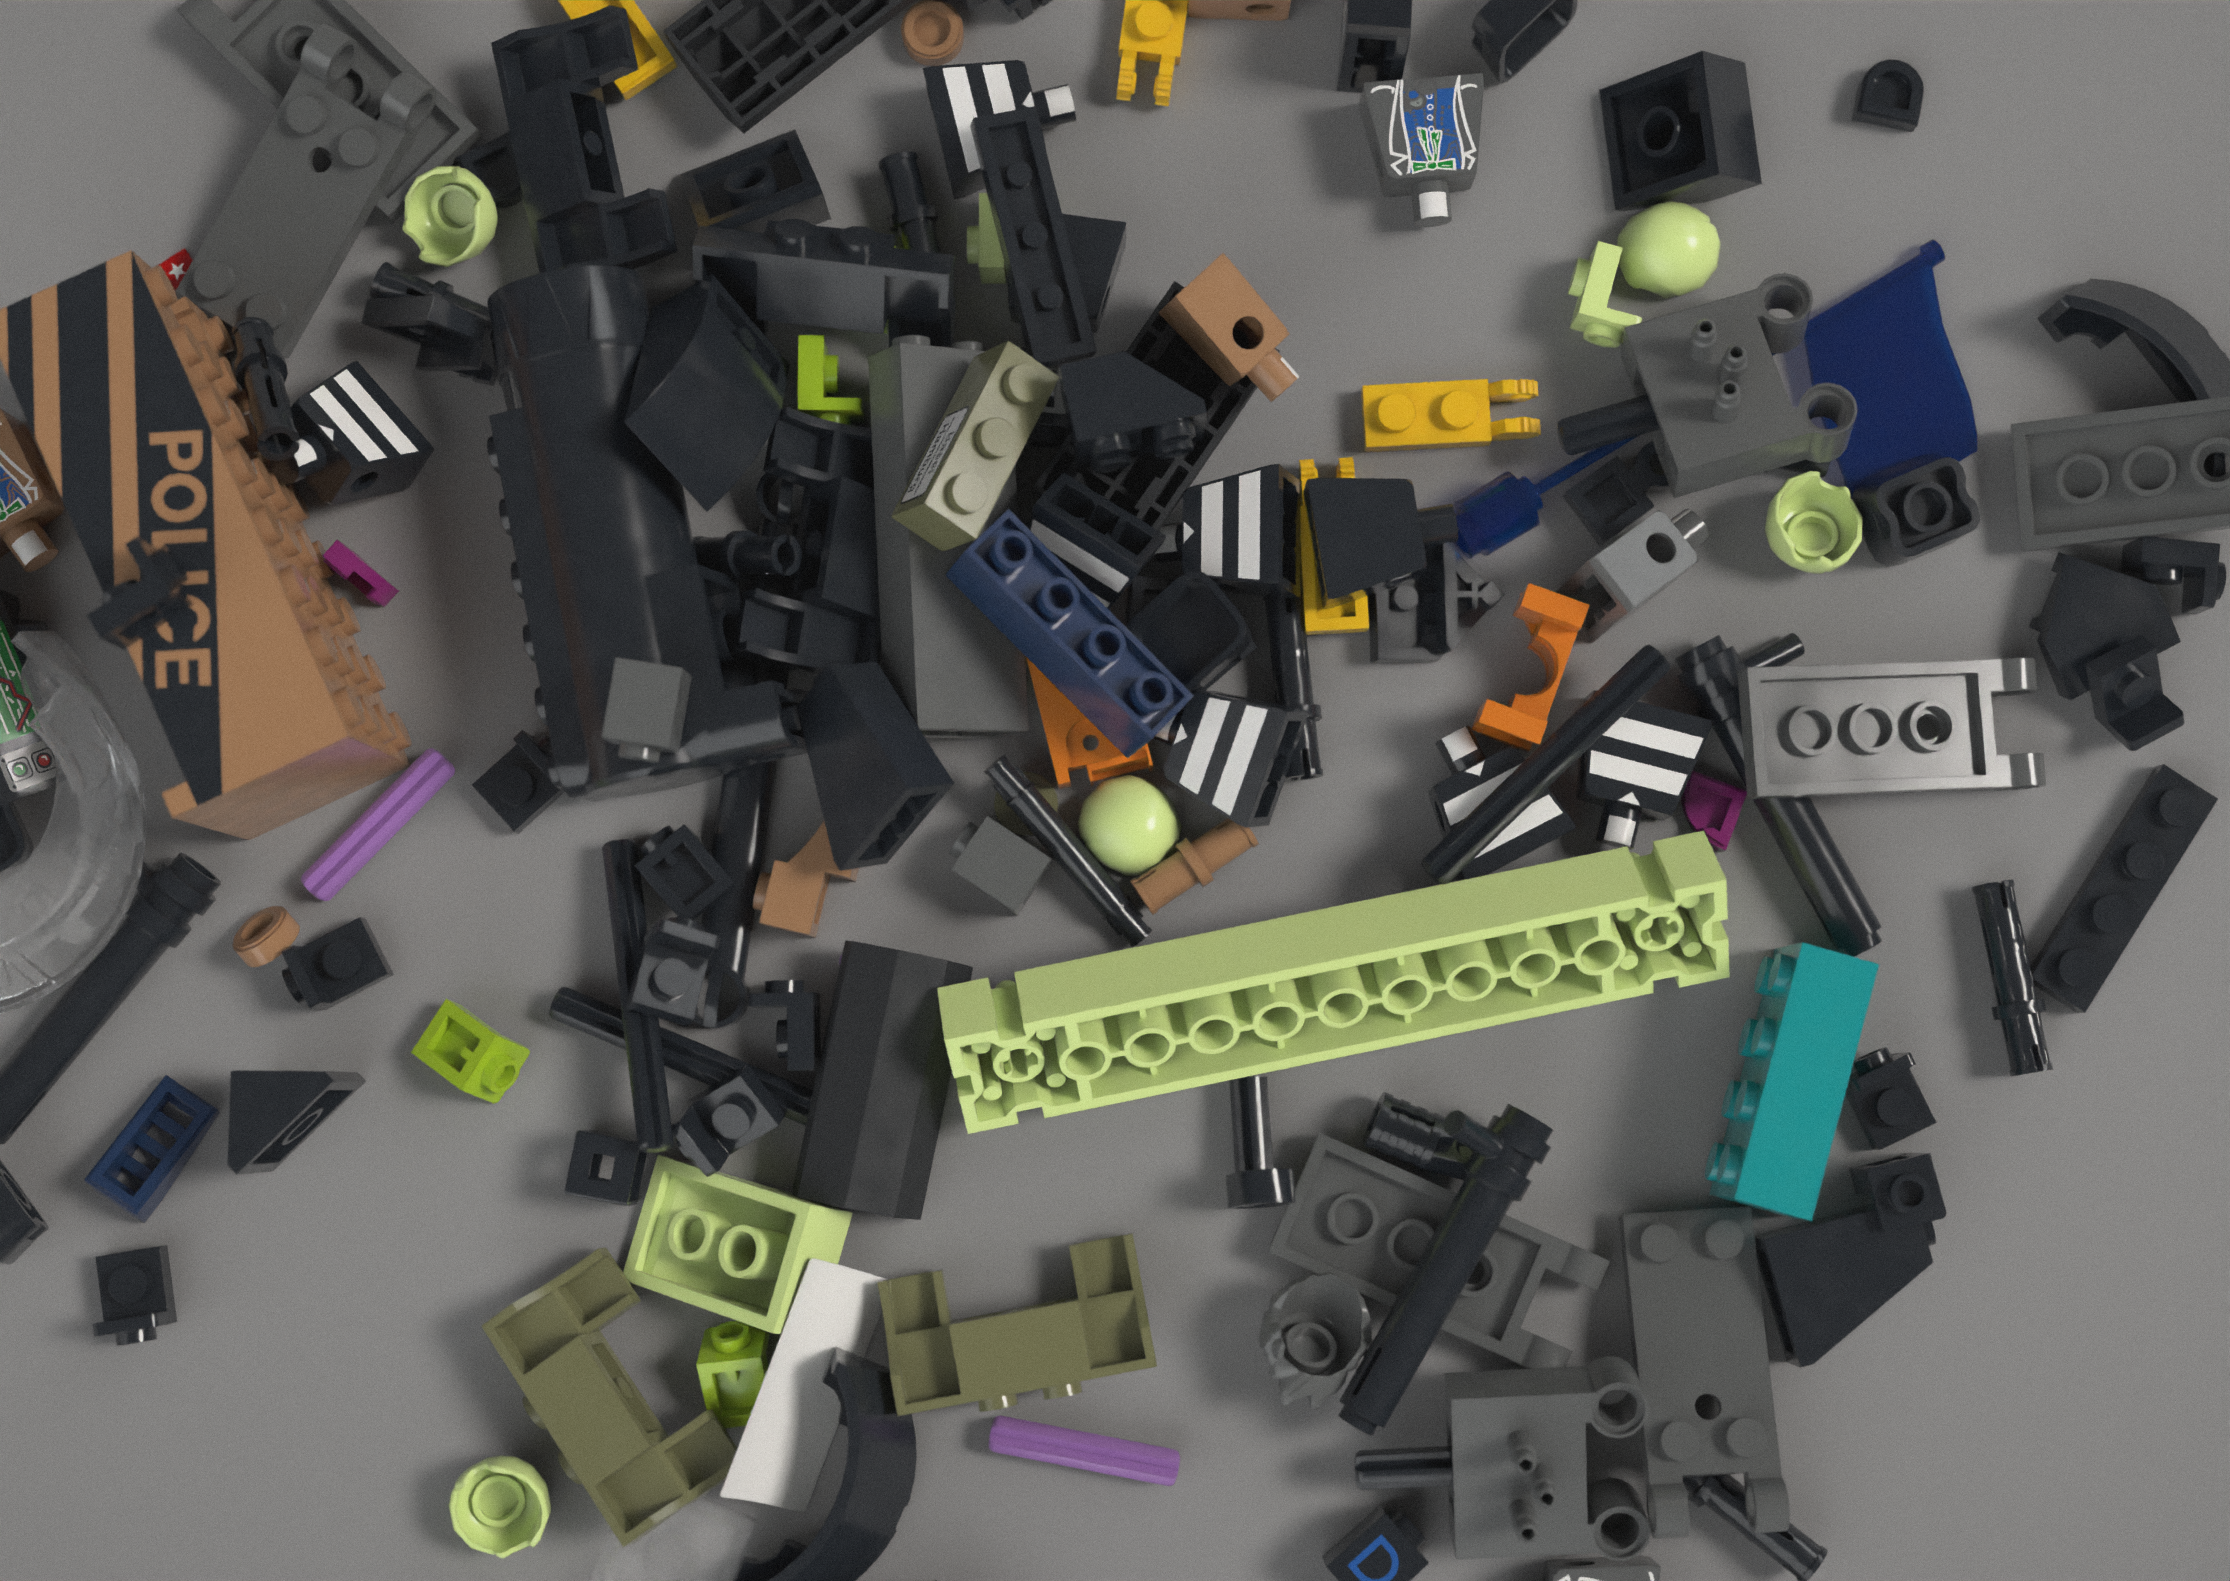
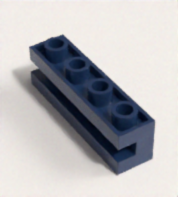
(1068, 634)

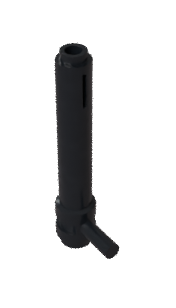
(1794, 822)
(153, 924)
(1494, 1179)

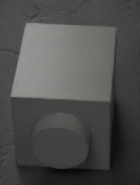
(646, 709)
(999, 863)

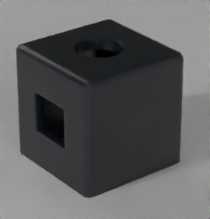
(586, 1162)

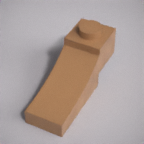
(797, 890)

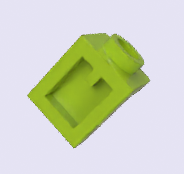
(819, 376)
(470, 1053)
(732, 1370)

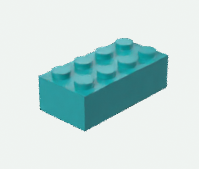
(1791, 1079)

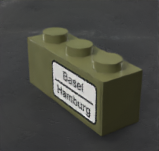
(975, 447)

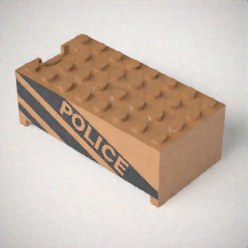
(161, 446)

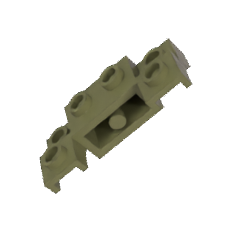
(1022, 1348)
(595, 1409)

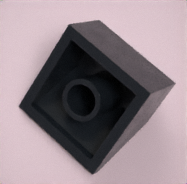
(1680, 133)

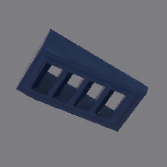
(134, 1135)

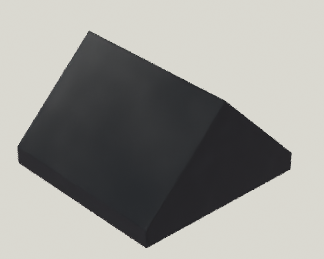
(757, 186)
(279, 1111)

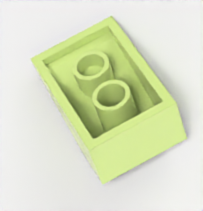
(730, 1243)

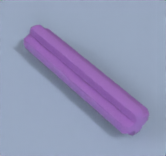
(377, 824)
(1084, 1450)

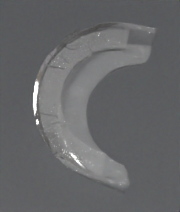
(90, 859)

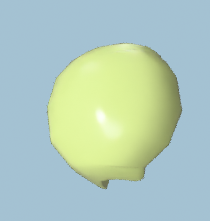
(449, 215)
(1669, 249)
(1813, 524)
(1129, 825)
(500, 1505)

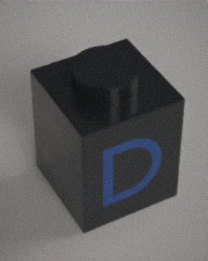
(1378, 1550)

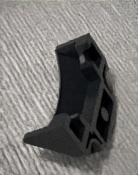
(2161, 331)
(873, 1486)

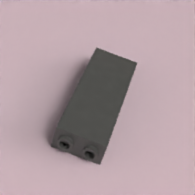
(935, 644)

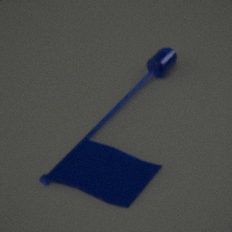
(1876, 343)

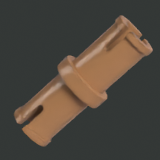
(1193, 864)

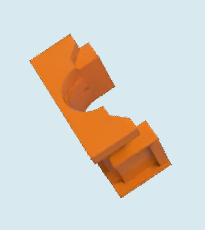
(1553, 626)
(1069, 728)

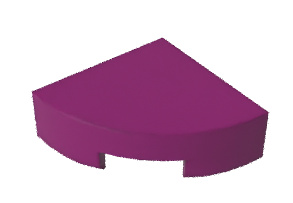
(359, 573)
(1712, 808)

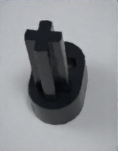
(1255, 1180)

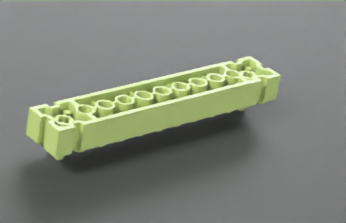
(1336, 981)

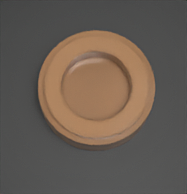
(932, 32)
(265, 936)

